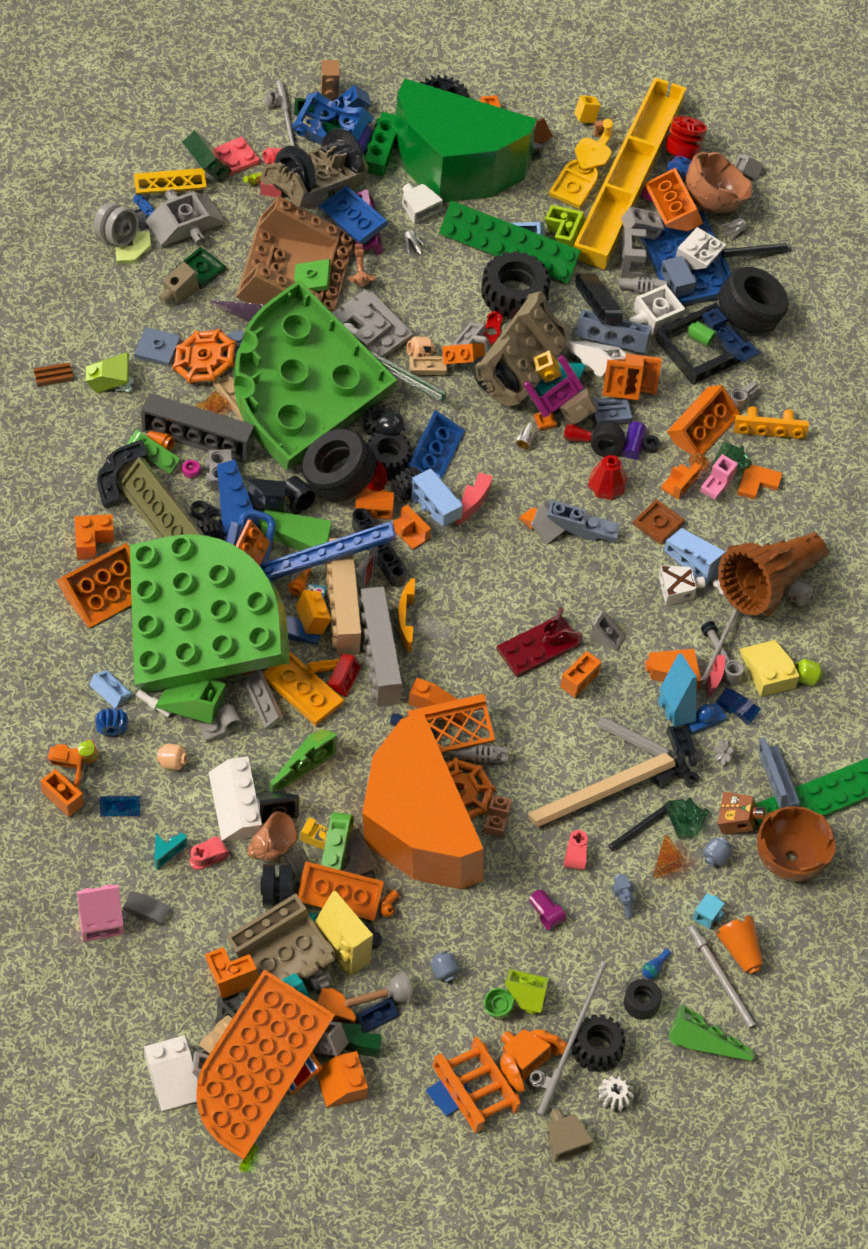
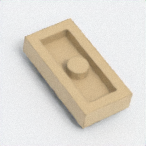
(427, 365)

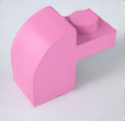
(720, 478)

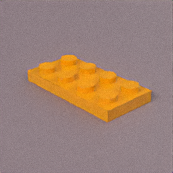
(303, 690)

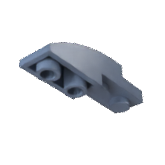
(579, 523)

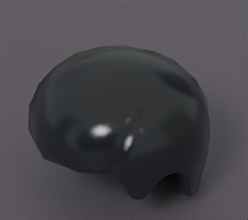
(391, 423)

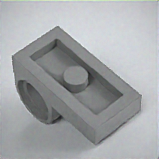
(224, 724)

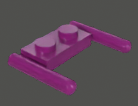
(558, 394)

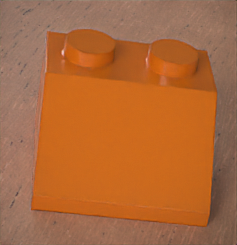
(342, 1080)

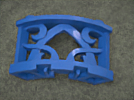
(355, 117)

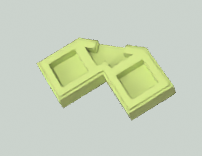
(131, 254)

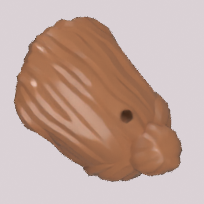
(273, 838)

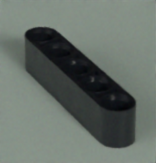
(598, 298)
(384, 553)

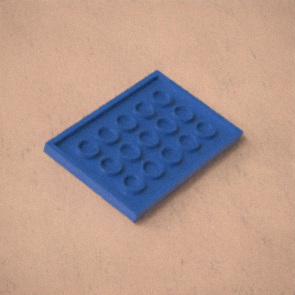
(708, 279)

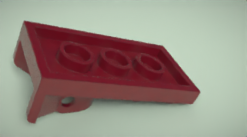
(539, 645)

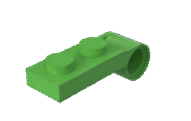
(157, 453)
(337, 840)

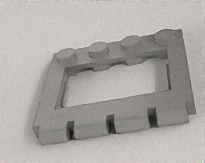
(389, 341)

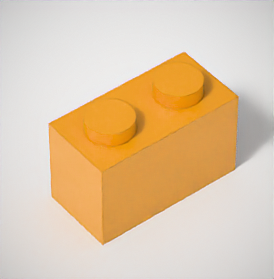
(313, 612)

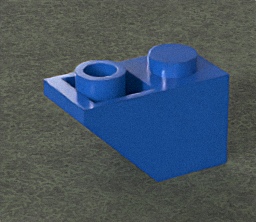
(355, 98)

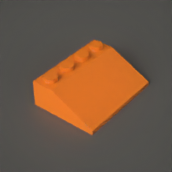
(100, 586)

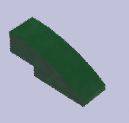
(364, 1043)

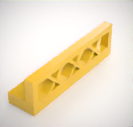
(169, 178)

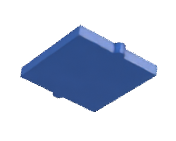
(442, 1097)

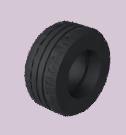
(753, 300)
(350, 478)

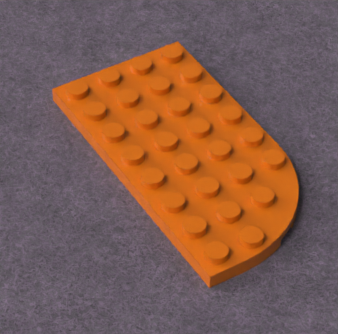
(257, 1061)

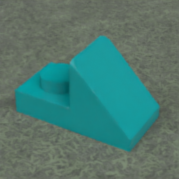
(166, 851)

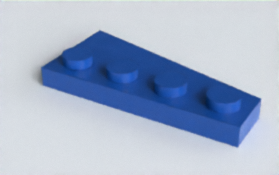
(233, 495)

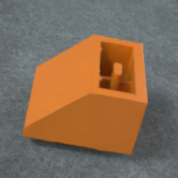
(253, 542)

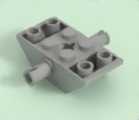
(183, 218)

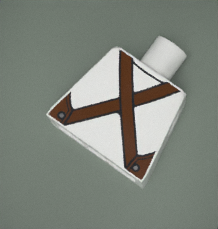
(679, 584)

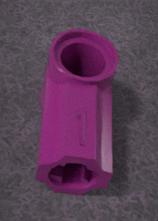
(550, 914)

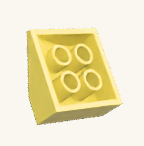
(345, 934)

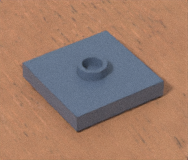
(157, 346)

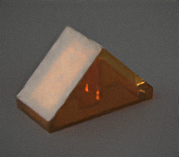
(668, 859)

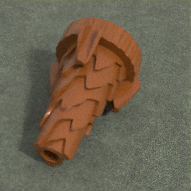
(767, 571)

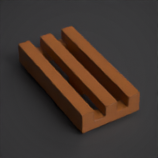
(53, 372)

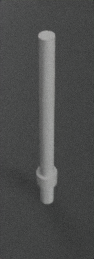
(702, 944)

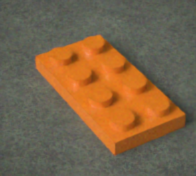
(357, 891)

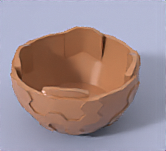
(716, 183)

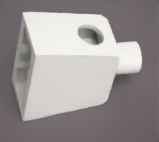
(420, 202)

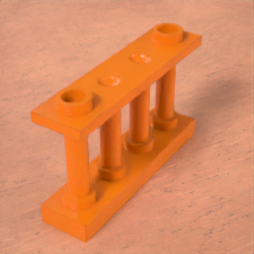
(465, 1100)

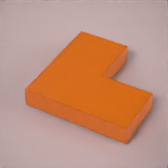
(755, 477)

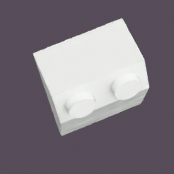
(171, 1073)

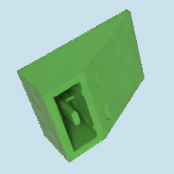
(194, 700)

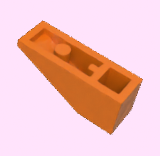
(428, 694)

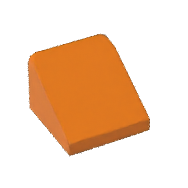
(528, 517)

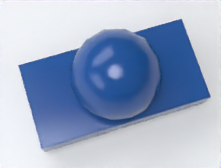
(707, 717)

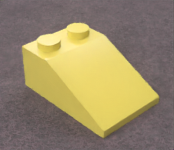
(770, 668)

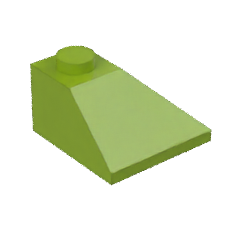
(108, 373)
(527, 990)

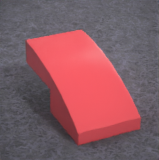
(716, 675)

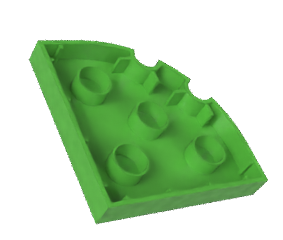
(303, 375)
(201, 612)

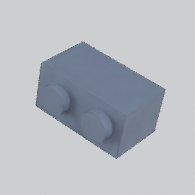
(678, 275)

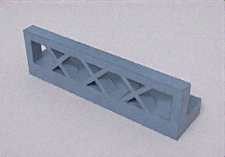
(777, 775)

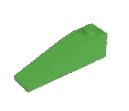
(693, 1033)

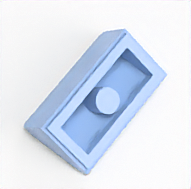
(110, 688)

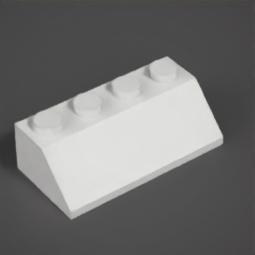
(235, 799)

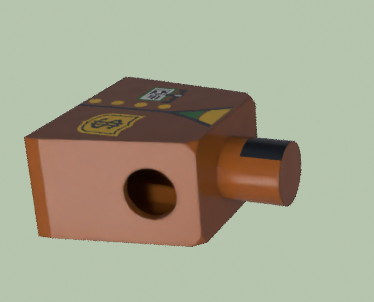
(738, 813)

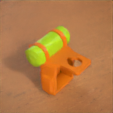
(74, 757)

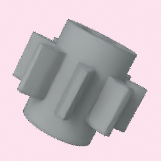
(319, 979)

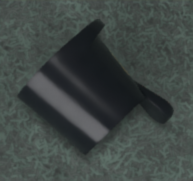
(299, 494)

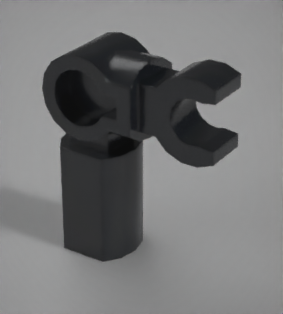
(682, 771)

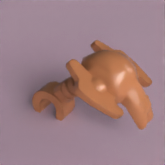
(361, 278)

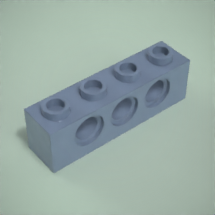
(640, 332)

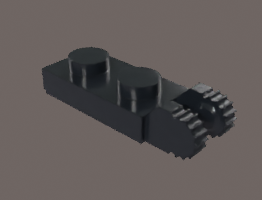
(682, 745)

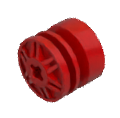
(685, 136)

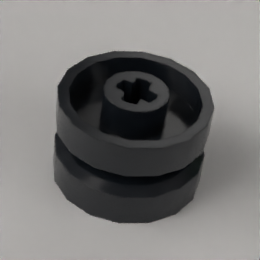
(275, 886)

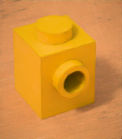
(587, 109)
(547, 366)

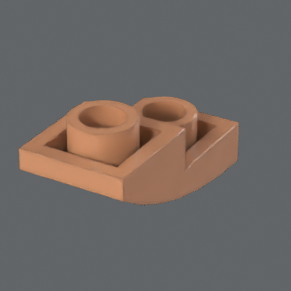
(497, 815)

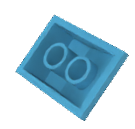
(679, 693)

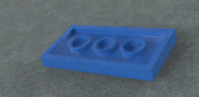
(353, 215)

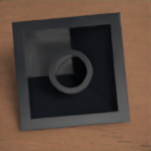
(267, 494)
(275, 801)

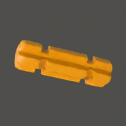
(322, 666)

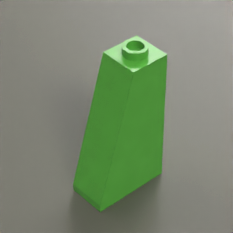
(297, 530)

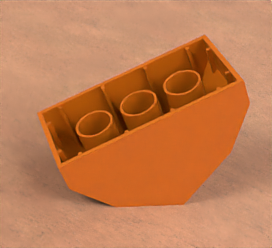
(416, 811)

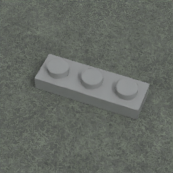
(263, 700)

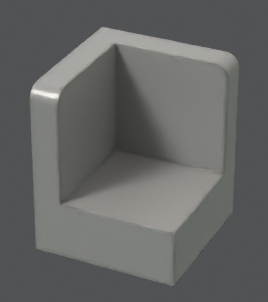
(748, 166)

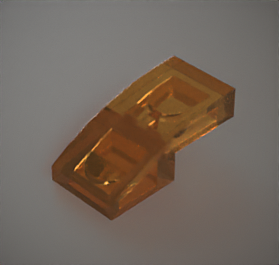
(214, 403)

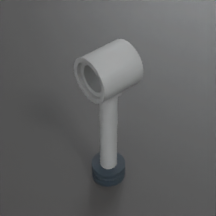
(733, 669)

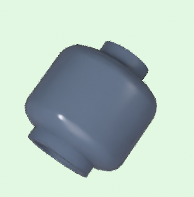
(717, 852)
(445, 966)

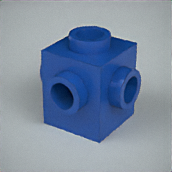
(681, 165)

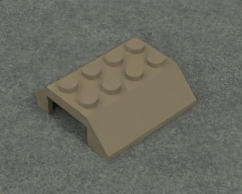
(283, 941)

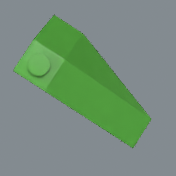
(313, 752)

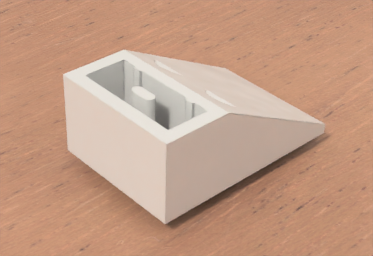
(596, 355)

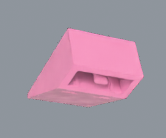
(100, 912)

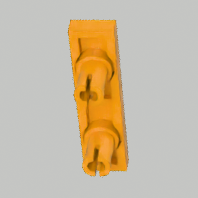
(767, 426)

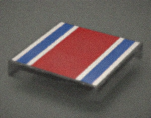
(366, 568)

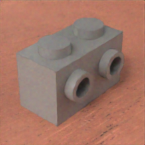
(332, 1040)

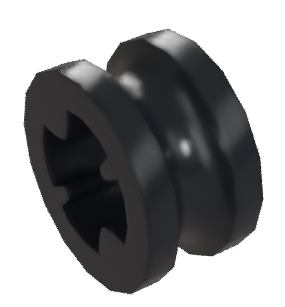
(652, 448)

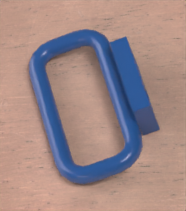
(235, 529)

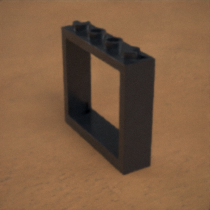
(706, 369)

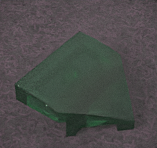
(734, 453)
(686, 817)

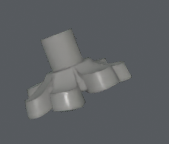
(724, 752)

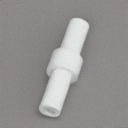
(151, 702)

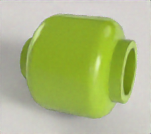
(809, 672)

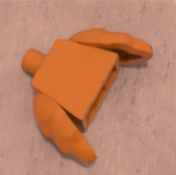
(527, 1053)

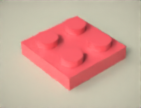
(237, 155)

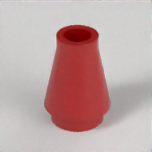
(577, 434)

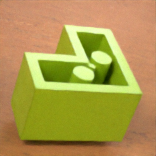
(565, 222)

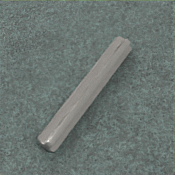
(631, 737)

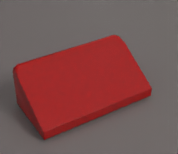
(344, 674)

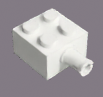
(657, 308)

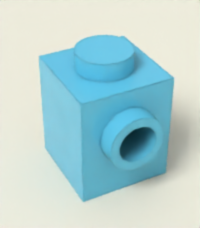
(709, 911)

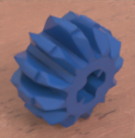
(111, 722)

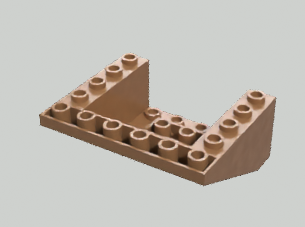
(287, 238)

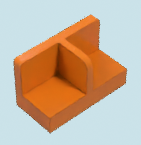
(681, 479)
(412, 528)

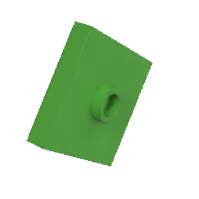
(314, 274)

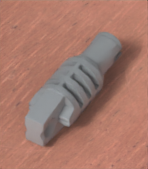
(641, 284)
(483, 754)

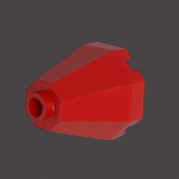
(608, 478)

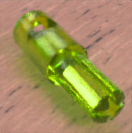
(247, 1161)

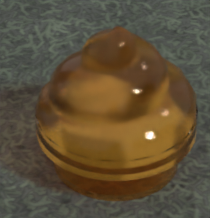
(699, 459)

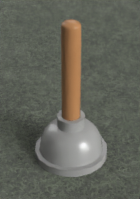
(398, 988)

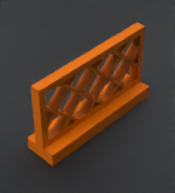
(455, 708)

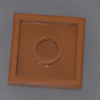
(658, 522)

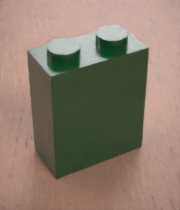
(206, 156)

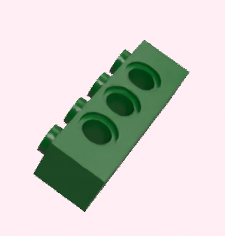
(382, 144)

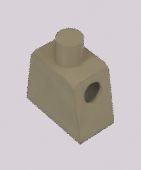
(180, 284)
(578, 407)
(567, 1136)

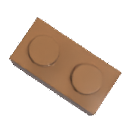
(330, 78)

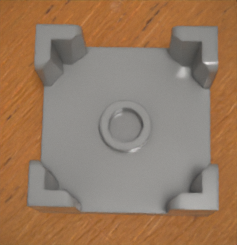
(631, 253)

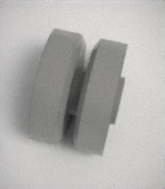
(116, 224)

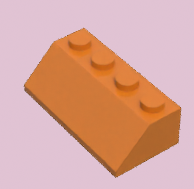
(673, 201)
(704, 420)

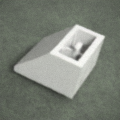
(700, 249)

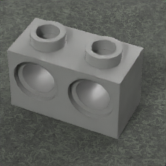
(643, 219)
(215, 457)

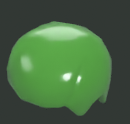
(499, 1003)

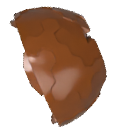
(797, 833)

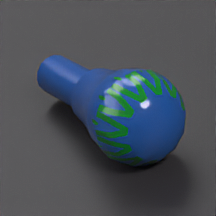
(652, 968)

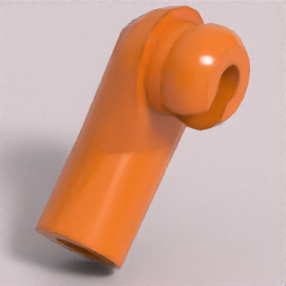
(386, 903)

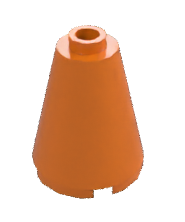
(742, 943)

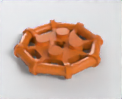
(204, 343)
(470, 785)

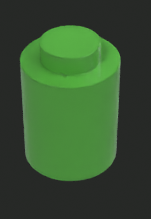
(702, 333)

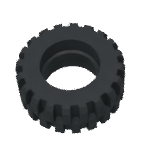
(512, 267)

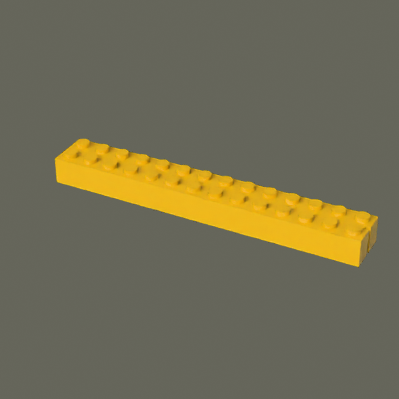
(629, 172)

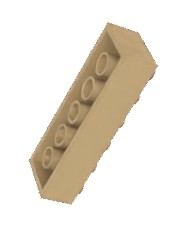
(343, 605)

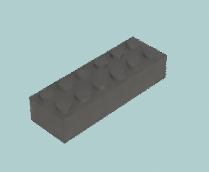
(197, 427)

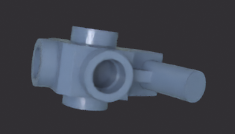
(623, 890)

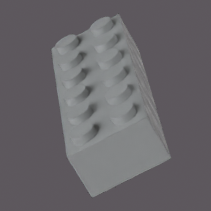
(379, 646)

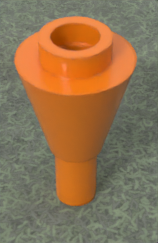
(299, 583)

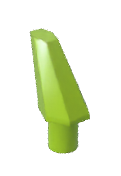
(253, 178)

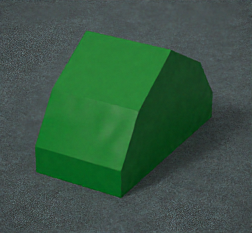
(461, 144)

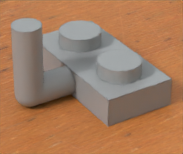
(473, 334)

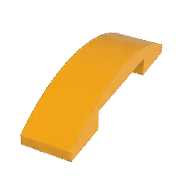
(406, 632)

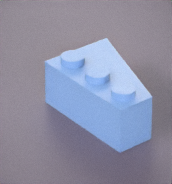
(436, 498)
(694, 553)

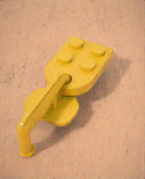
(581, 173)

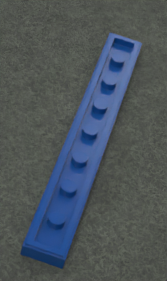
(329, 551)

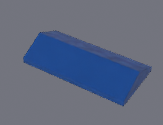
(436, 444)

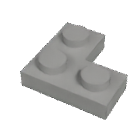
(373, 325)

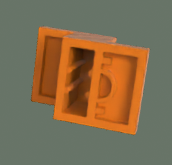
(632, 376)

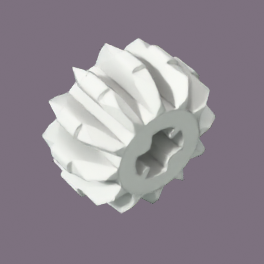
(610, 1090)

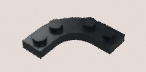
(110, 471)

